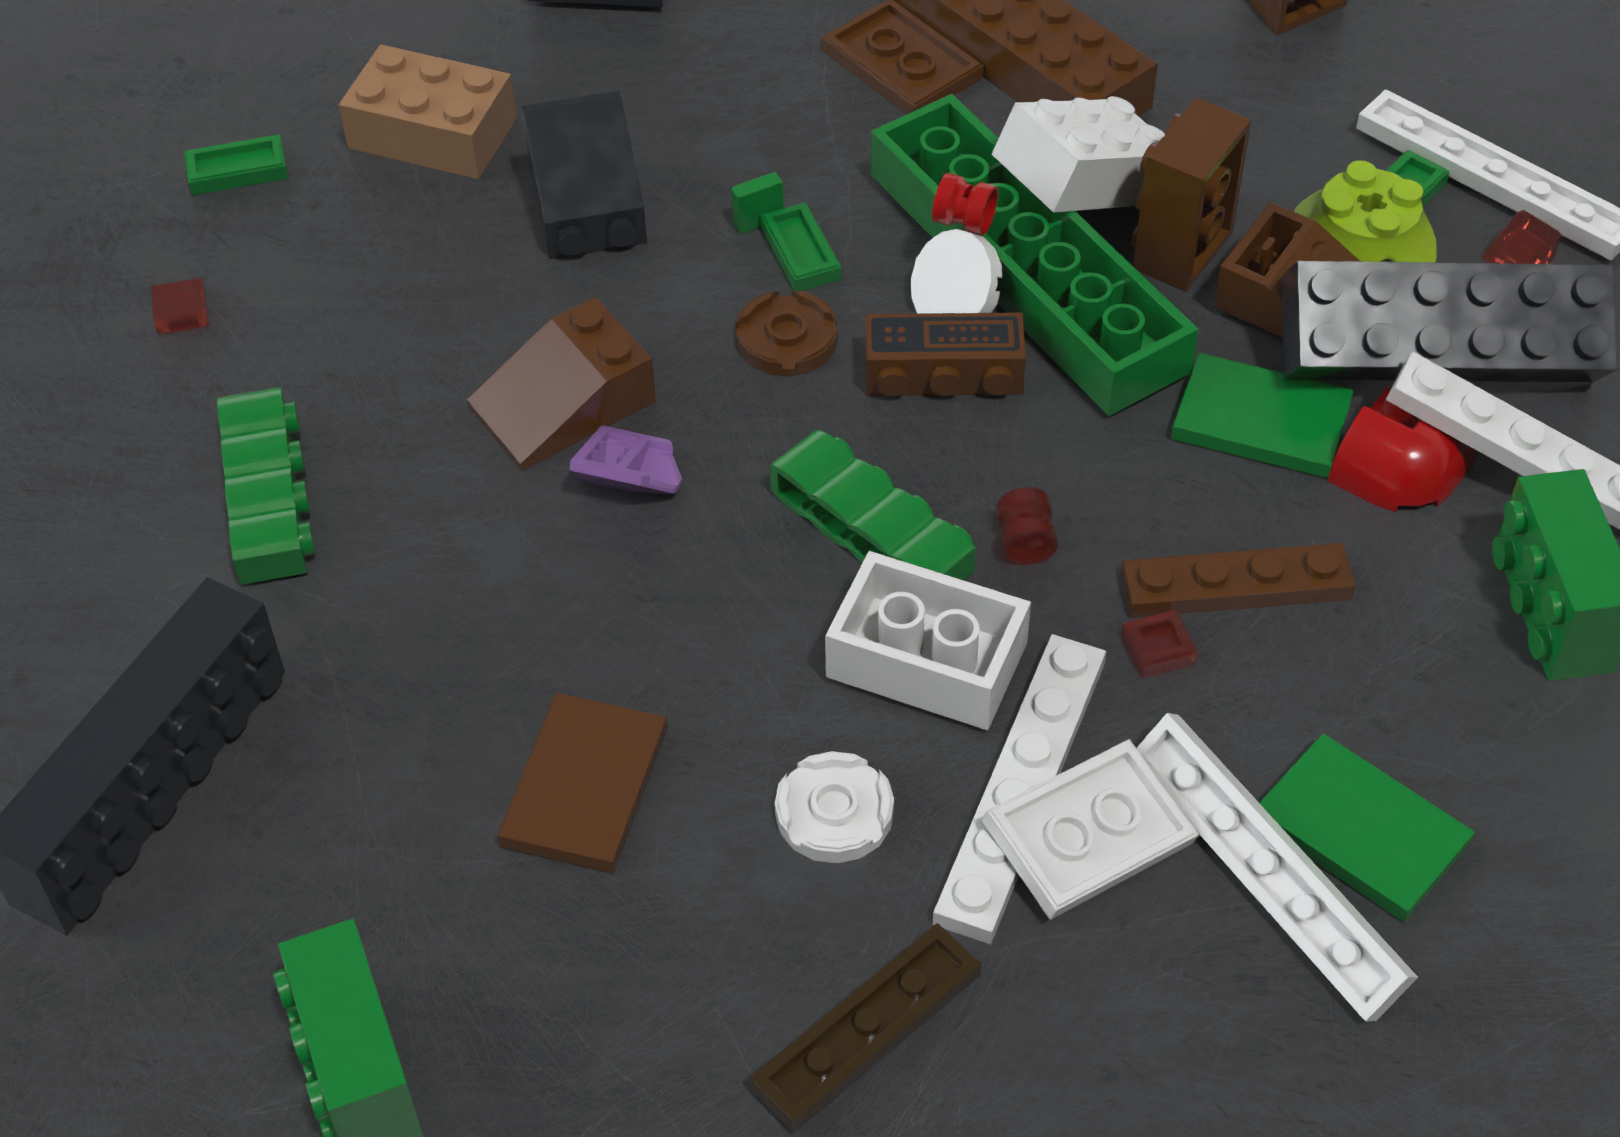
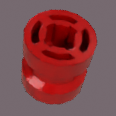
(965, 204)

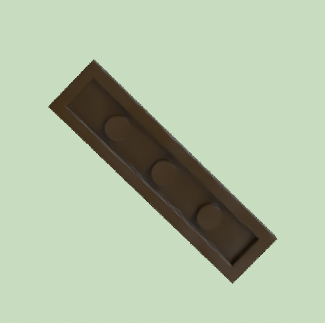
(865, 1027)

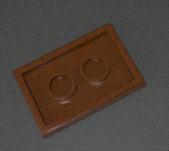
(901, 57)
(583, 782)

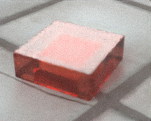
(179, 305)
(1159, 644)

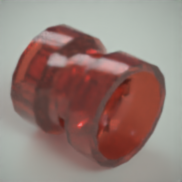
(1026, 526)

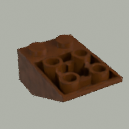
(1253, 270)

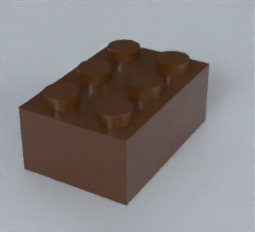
(1189, 193)

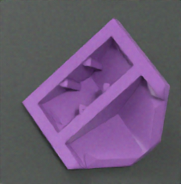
(627, 462)

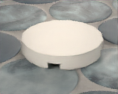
(956, 274)
(834, 807)

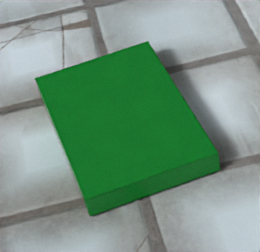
(1262, 415)
(1366, 827)

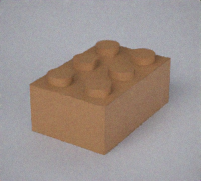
(428, 111)

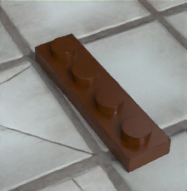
(1237, 580)

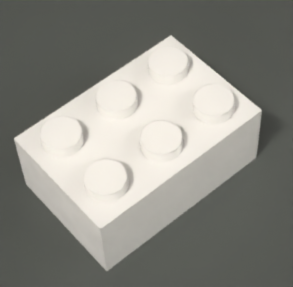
(1077, 151)
(927, 639)

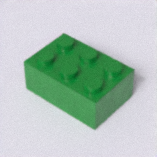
(1562, 573)
(343, 1036)

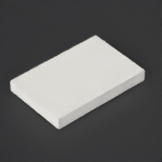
(1089, 828)

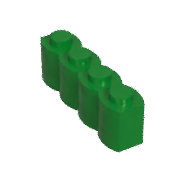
(263, 485)
(863, 509)

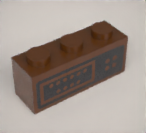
(945, 354)

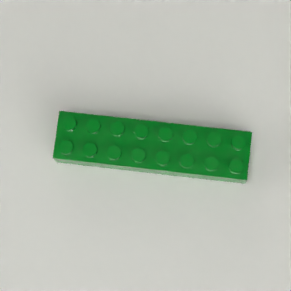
(1072, 286)

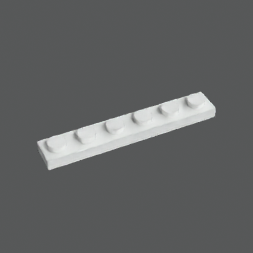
(1495, 172)
(1500, 429)
(1032, 754)
(1276, 870)

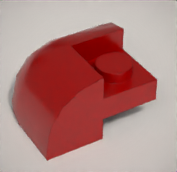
(1399, 459)

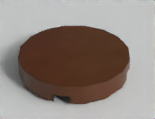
(787, 333)

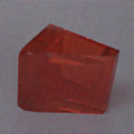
(1524, 242)

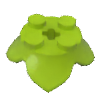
(1374, 215)

